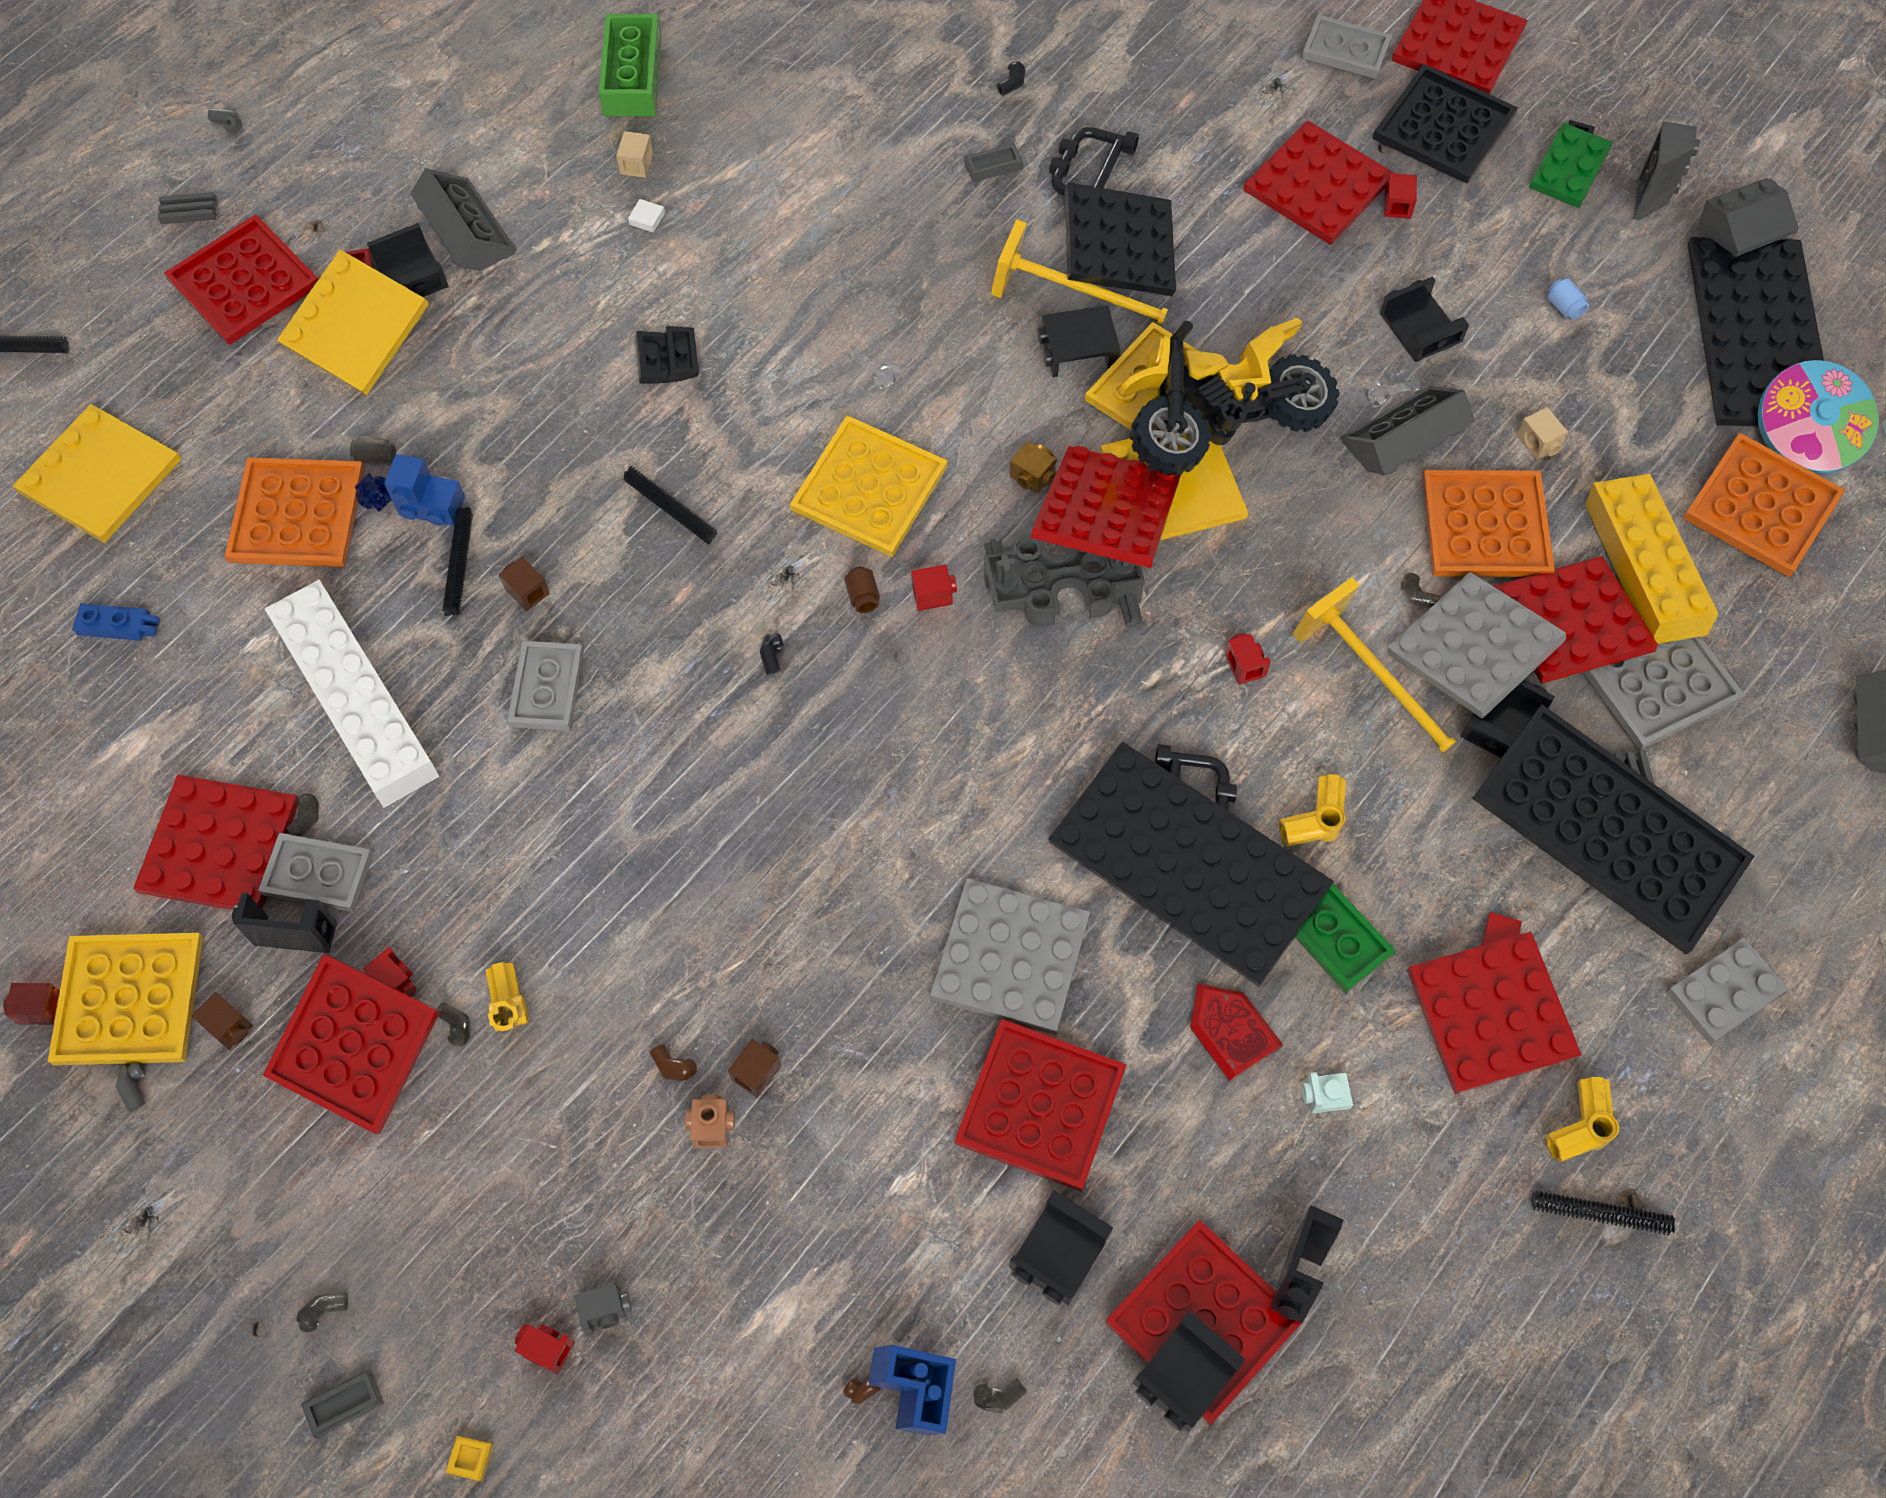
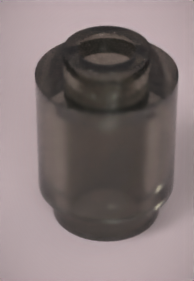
(373, 451)

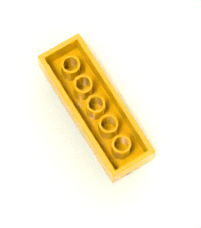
(1651, 558)

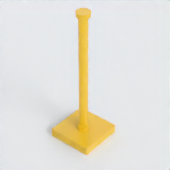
(1012, 260)
(1328, 612)

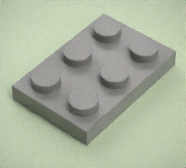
(1347, 46)
(545, 686)
(316, 871)
(1727, 991)

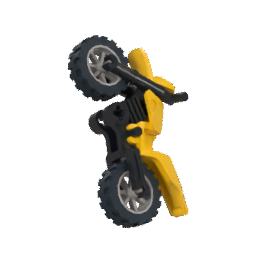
(1206, 392)

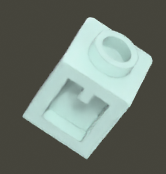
(1327, 1092)

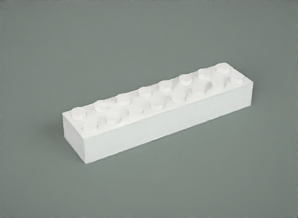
(352, 693)

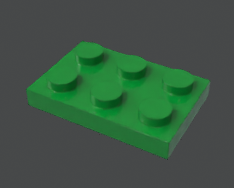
(1571, 165)
(1343, 941)

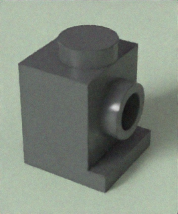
(602, 1307)

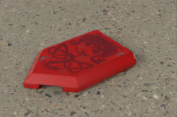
(1231, 1030)

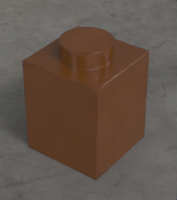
(524, 583)
(222, 1020)
(755, 1067)

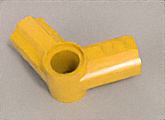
(1309, 826)
(507, 1004)
(1594, 1109)

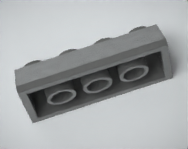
(461, 220)
(1409, 429)

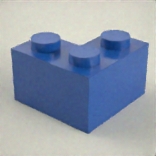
(420, 494)
(923, 1383)

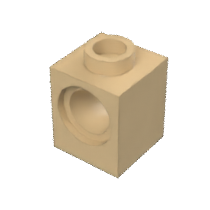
(634, 154)
(1542, 433)

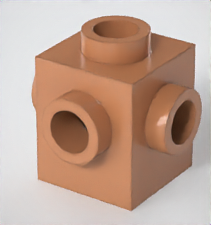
(710, 1122)

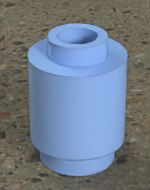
(1568, 298)

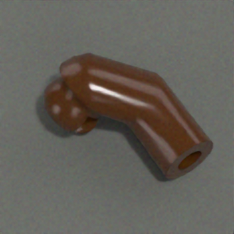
(672, 1068)
(860, 1392)

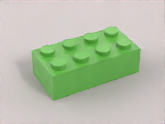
(630, 65)

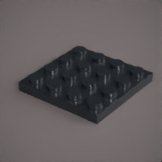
(1445, 123)
(1119, 239)

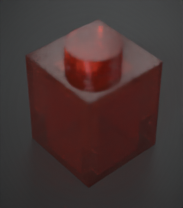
(31, 1003)

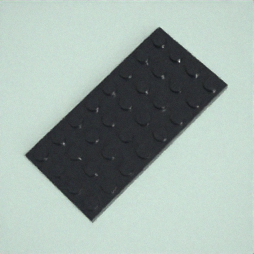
(1752, 321)
(1614, 829)
(1191, 863)

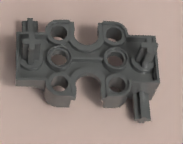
(1011, 590)

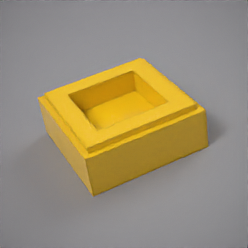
(469, 1458)

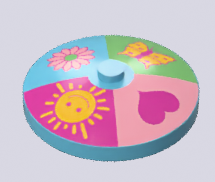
(1818, 416)

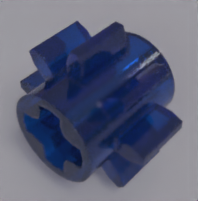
(372, 492)

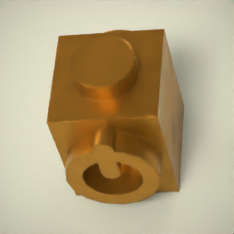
(1033, 467)

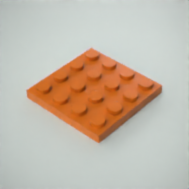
(1764, 504)
(295, 512)
(1487, 523)

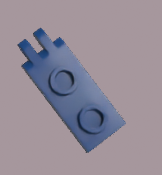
(114, 622)

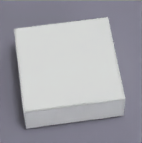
(646, 215)

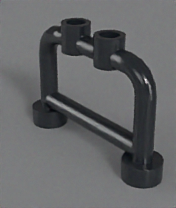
(1069, 150)
(1172, 762)

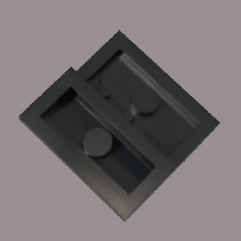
(666, 355)

